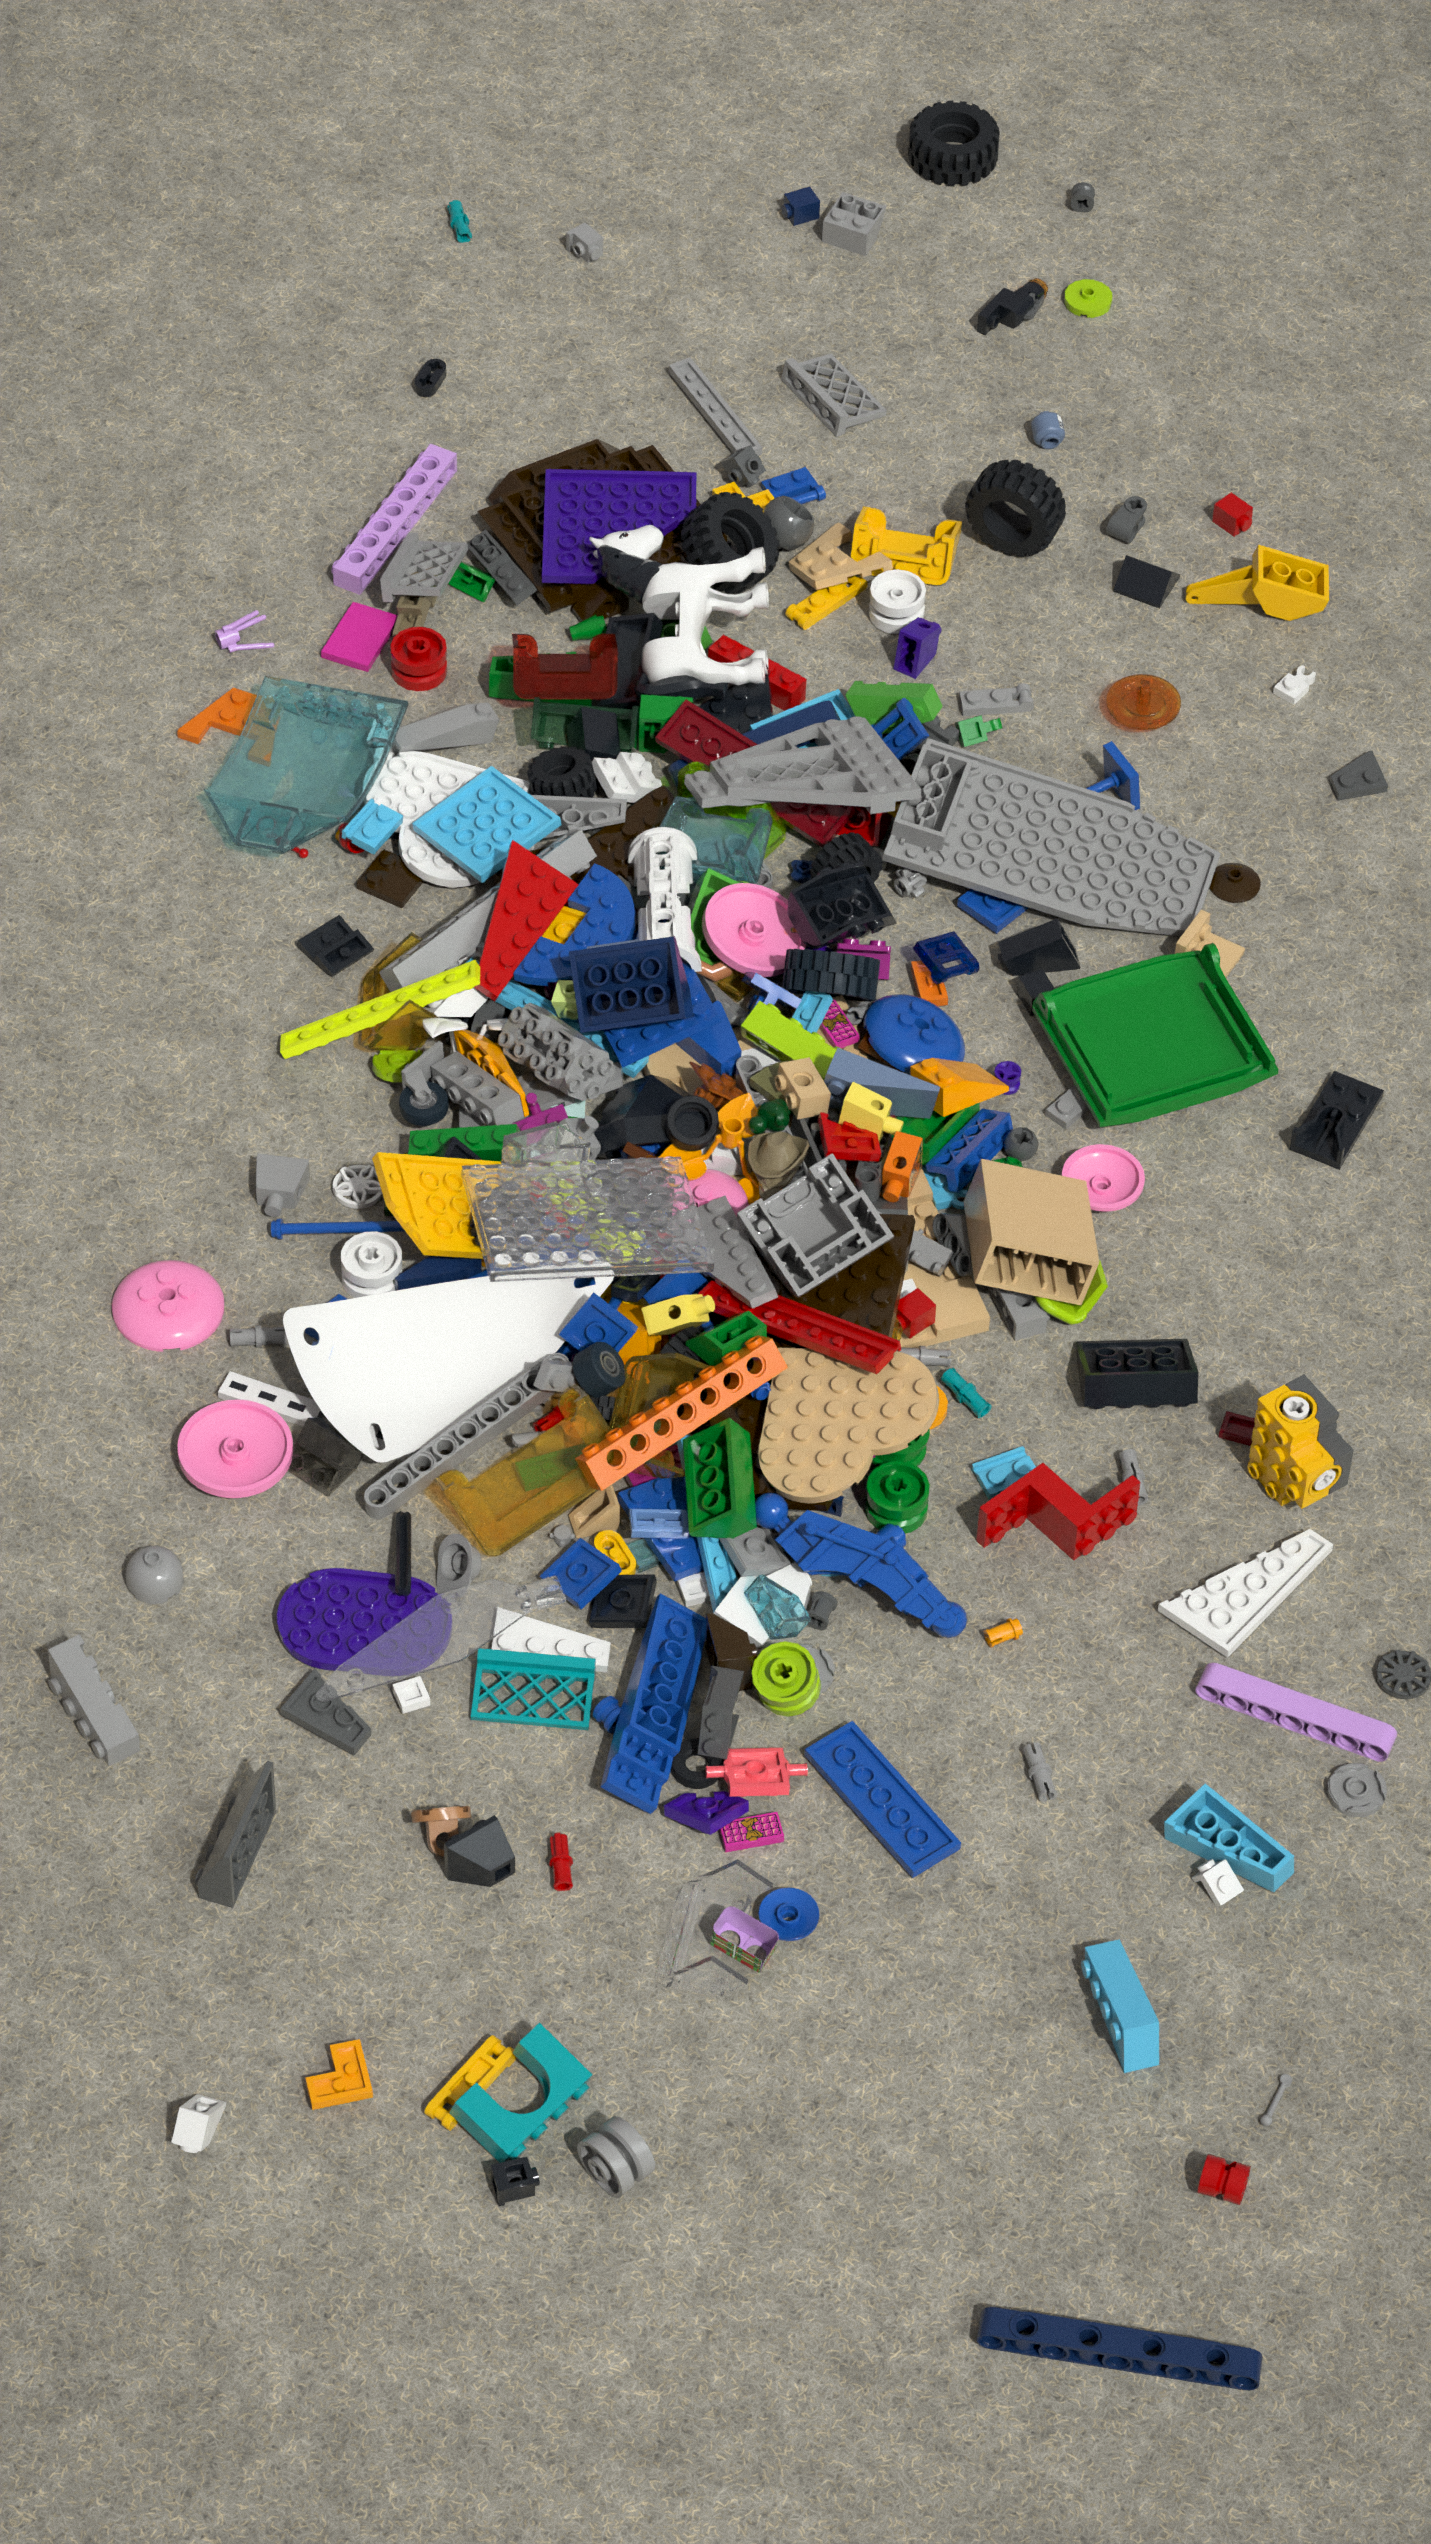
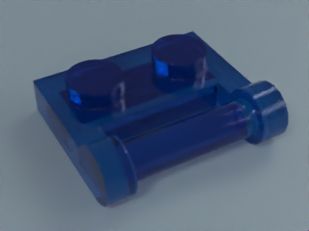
(942, 950)

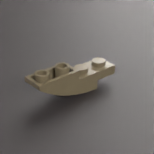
(413, 610)

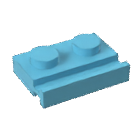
(372, 826)
(1002, 1470)

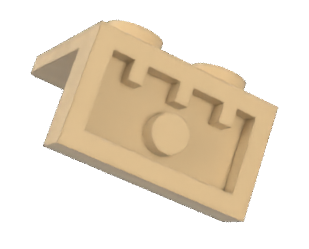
(1200, 934)

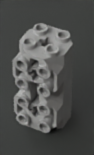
(555, 1052)

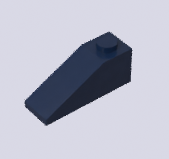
(438, 1270)

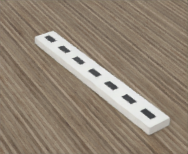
(287, 1404)

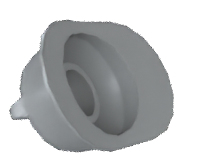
(457, 1563)

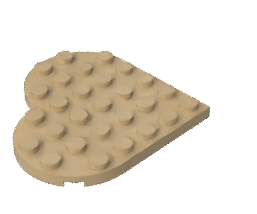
(833, 1417)

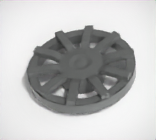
(1403, 1674)

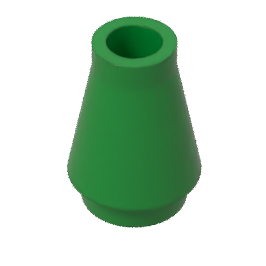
(588, 628)

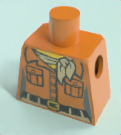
(900, 1174)

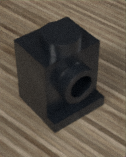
(513, 2180)

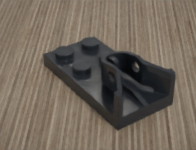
(1336, 1120)

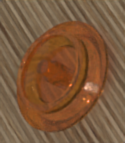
(1143, 702)

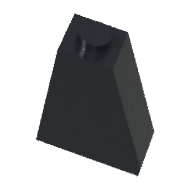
(1037, 949)

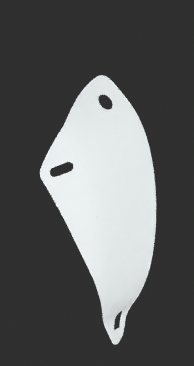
(426, 1353)

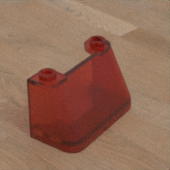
(565, 674)

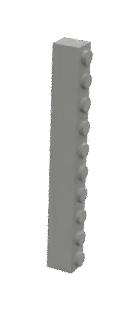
(469, 927)

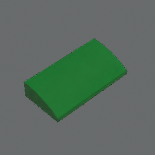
(937, 1130)

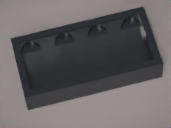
(631, 635)

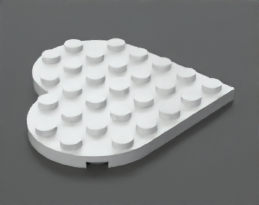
(412, 787)

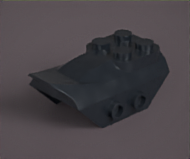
(838, 906)

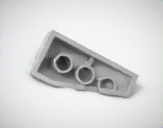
(583, 812)

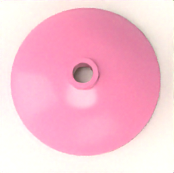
(1111, 1175)

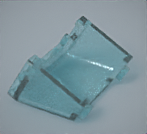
(722, 843)

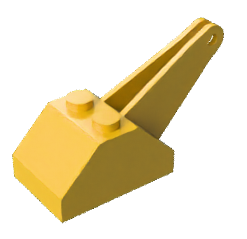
(1276, 580)

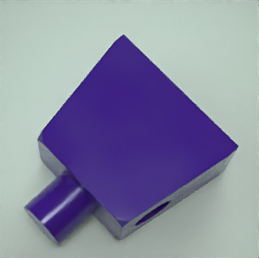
(916, 638)

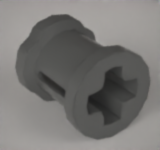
(820, 1610)

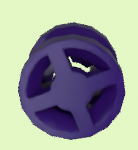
(1009, 1070)

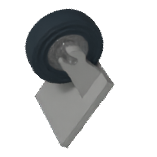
(421, 1099)

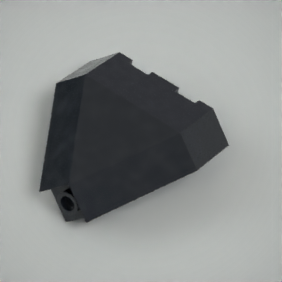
(640, 1116)

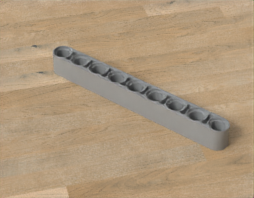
(460, 1447)

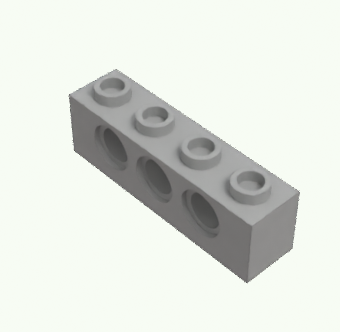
(477, 1090)
(1020, 1313)

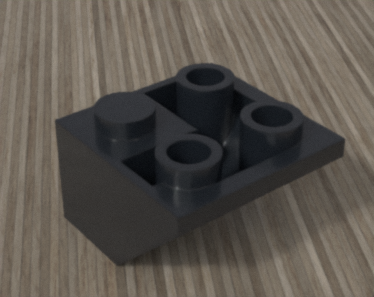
(479, 1855)

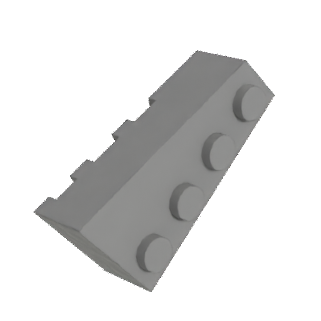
(91, 1702)

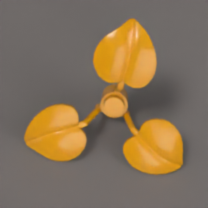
(733, 1126)

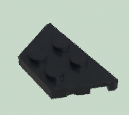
(743, 705)

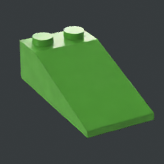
(705, 888)

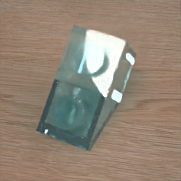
(777, 1608)

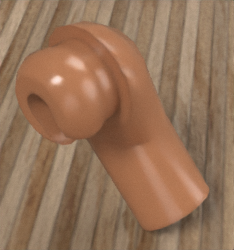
(715, 972)

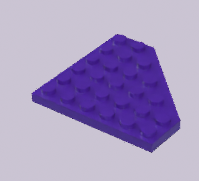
(605, 502)

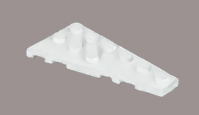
(1242, 1597)

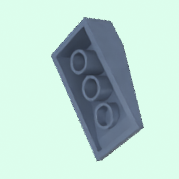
(907, 1093)

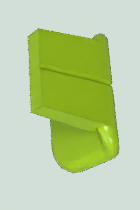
(1075, 1313)

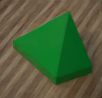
(472, 581)

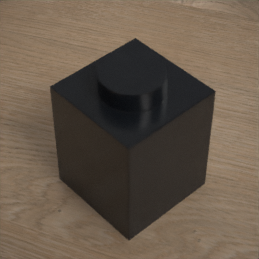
(1030, 986)

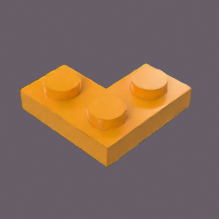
(347, 2083)

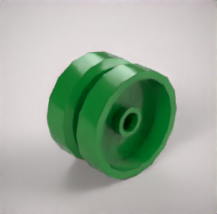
(897, 1496)

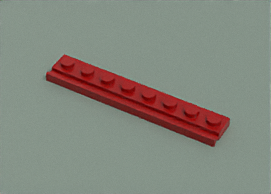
(812, 1329)

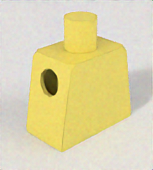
(869, 1111)
(683, 1311)

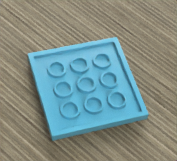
(482, 820)

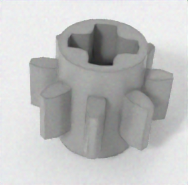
(909, 882)

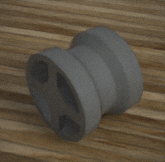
(1082, 197)

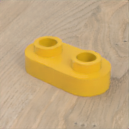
(619, 1552)

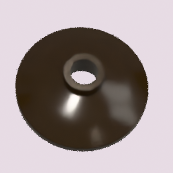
(1235, 883)

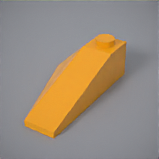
(490, 1058)

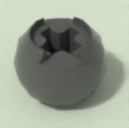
(1021, 1143)

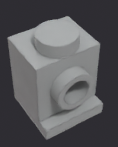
(585, 242)

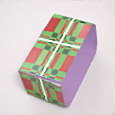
(744, 1926)

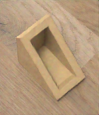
(596, 1514)

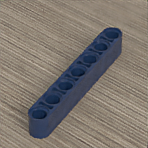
(814, 714)

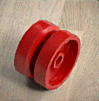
(418, 658)

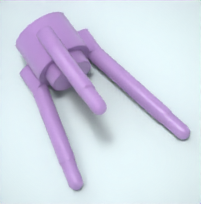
(229, 635)

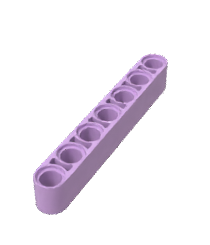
(1296, 1711)

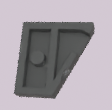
(1359, 778)

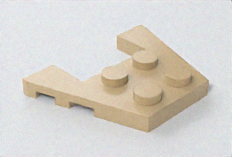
(826, 565)

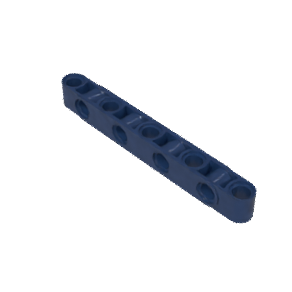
(1120, 2348)

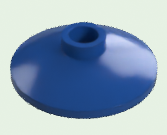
(792, 1904)

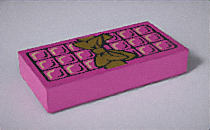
(838, 1027)
(752, 1832)

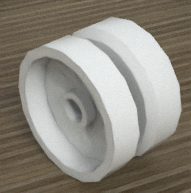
(896, 600)
(370, 1264)

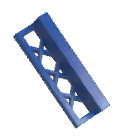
(980, 1146)

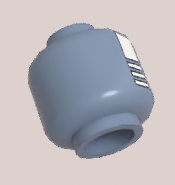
(1048, 430)

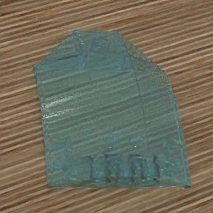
(302, 762)

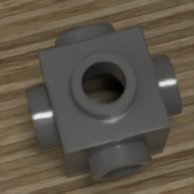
(744, 467)

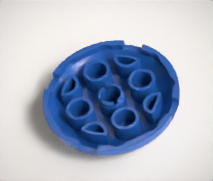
(911, 1030)

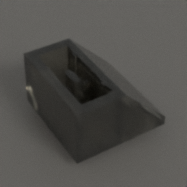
(323, 1456)

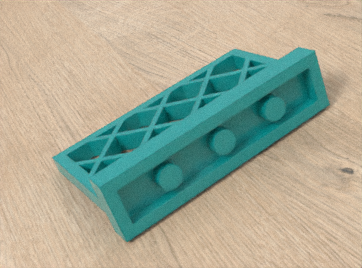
(541, 1667)

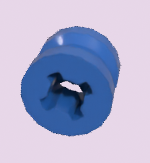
(607, 1712)

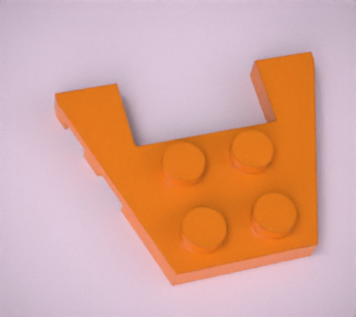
(226, 713)

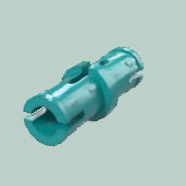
(459, 221)
(966, 1392)

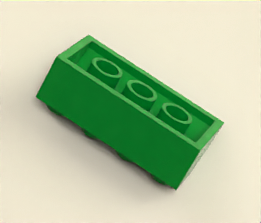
(719, 1481)

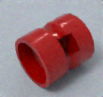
(1224, 2179)

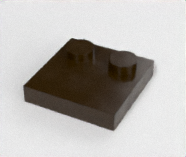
(389, 880)

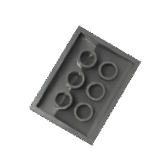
(238, 1839)

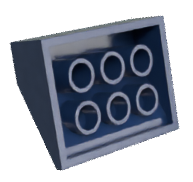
(630, 984)

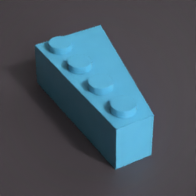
(1220, 1832)
(1123, 2005)

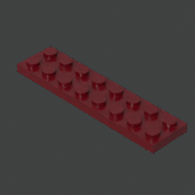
(703, 739)

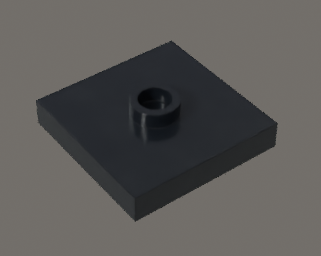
(624, 1602)

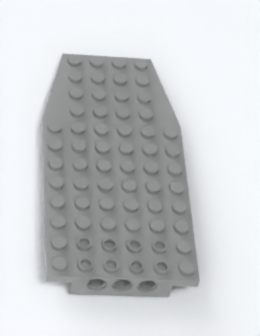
(1048, 845)

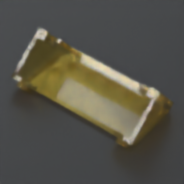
(530, 1483)

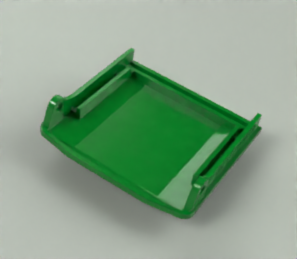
(1154, 1037)

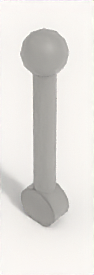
(1285, 2081)

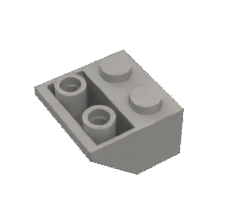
(853, 223)

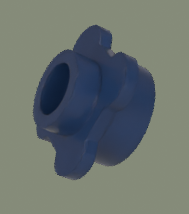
(801, 870)

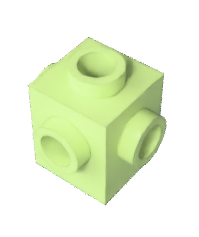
(564, 1000)

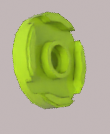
(1088, 298)
(391, 1062)

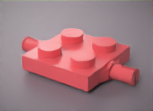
(756, 1772)

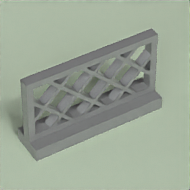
(821, 400)
(405, 563)

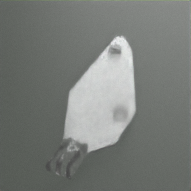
(441, 1633)

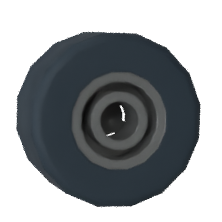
(599, 1369)

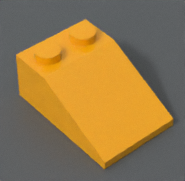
(959, 1083)

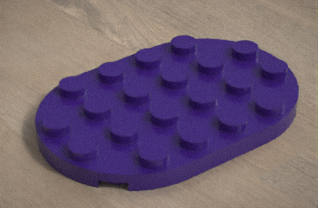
(342, 1612)

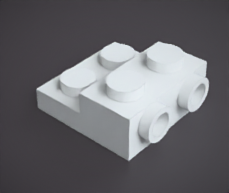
(626, 777)

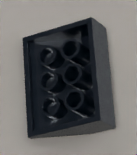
(1137, 1373)

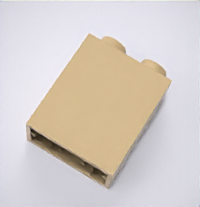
(1031, 1232)

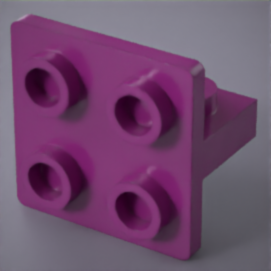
(875, 950)

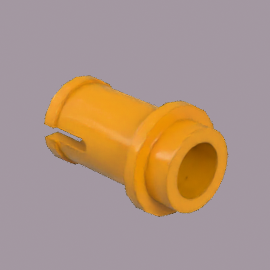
(1010, 1630)

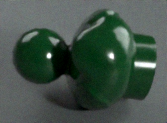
(770, 1116)

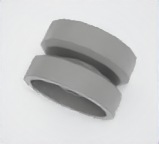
(616, 2156)

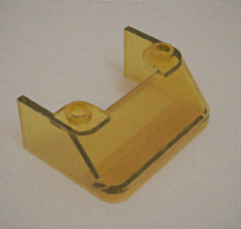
(405, 1027)
(647, 1381)

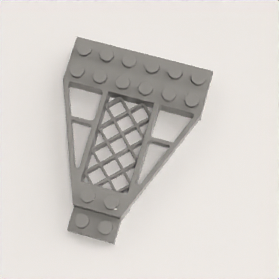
(844, 769)

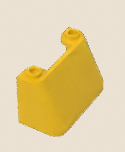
(920, 554)

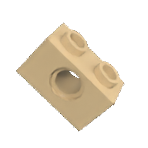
(802, 1088)

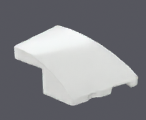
(738, 1611)

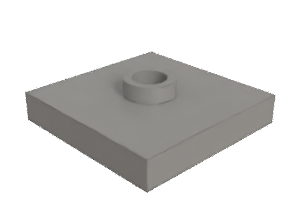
(756, 1552)

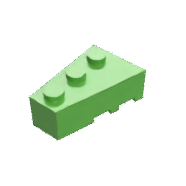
(879, 699)

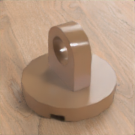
(440, 1821)

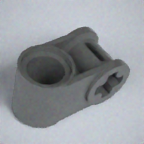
(1128, 519)

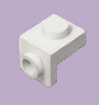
(1218, 1881)

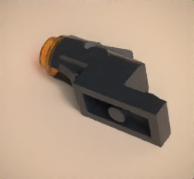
(1013, 307)

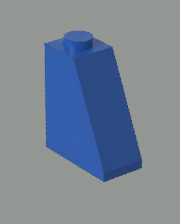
(715, 1045)

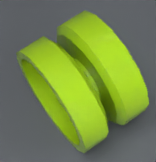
(786, 1679)

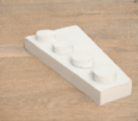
(544, 1638)

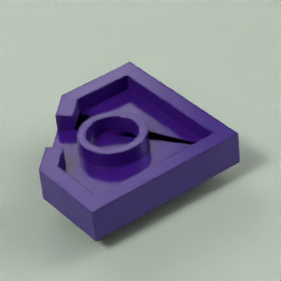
(705, 1812)

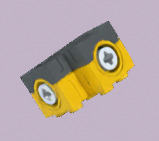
(1297, 1445)

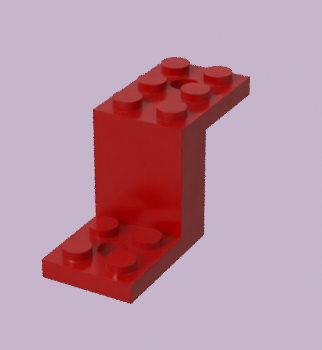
(1058, 1511)

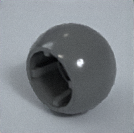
(791, 521)

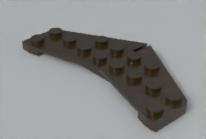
(613, 841)

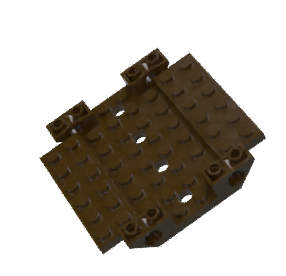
(518, 524)

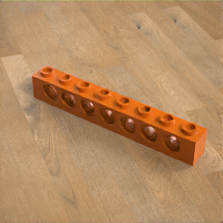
(766, 1365)

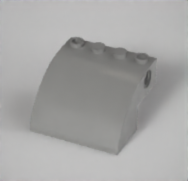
(814, 1227)

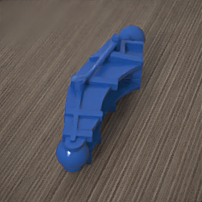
(837, 1548)

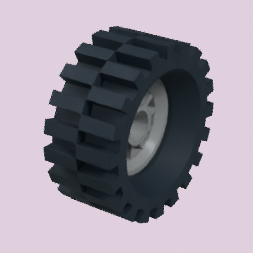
(831, 974)

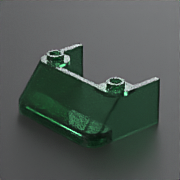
(552, 719)

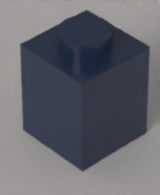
(801, 206)

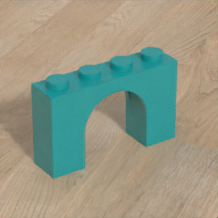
(506, 2132)

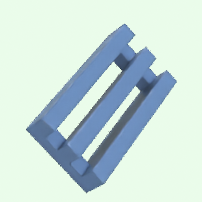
(659, 1527)

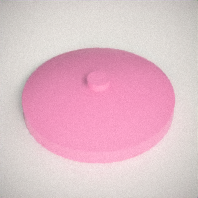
(750, 929)
(235, 1448)

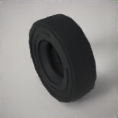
(690, 1778)

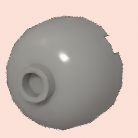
(154, 1574)

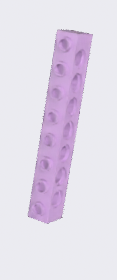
(394, 519)

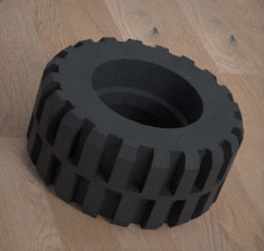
(953, 162)
(1029, 491)
(742, 523)

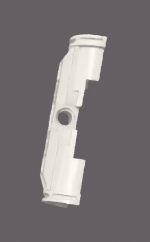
(664, 886)

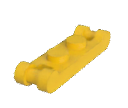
(825, 602)
(479, 2069)

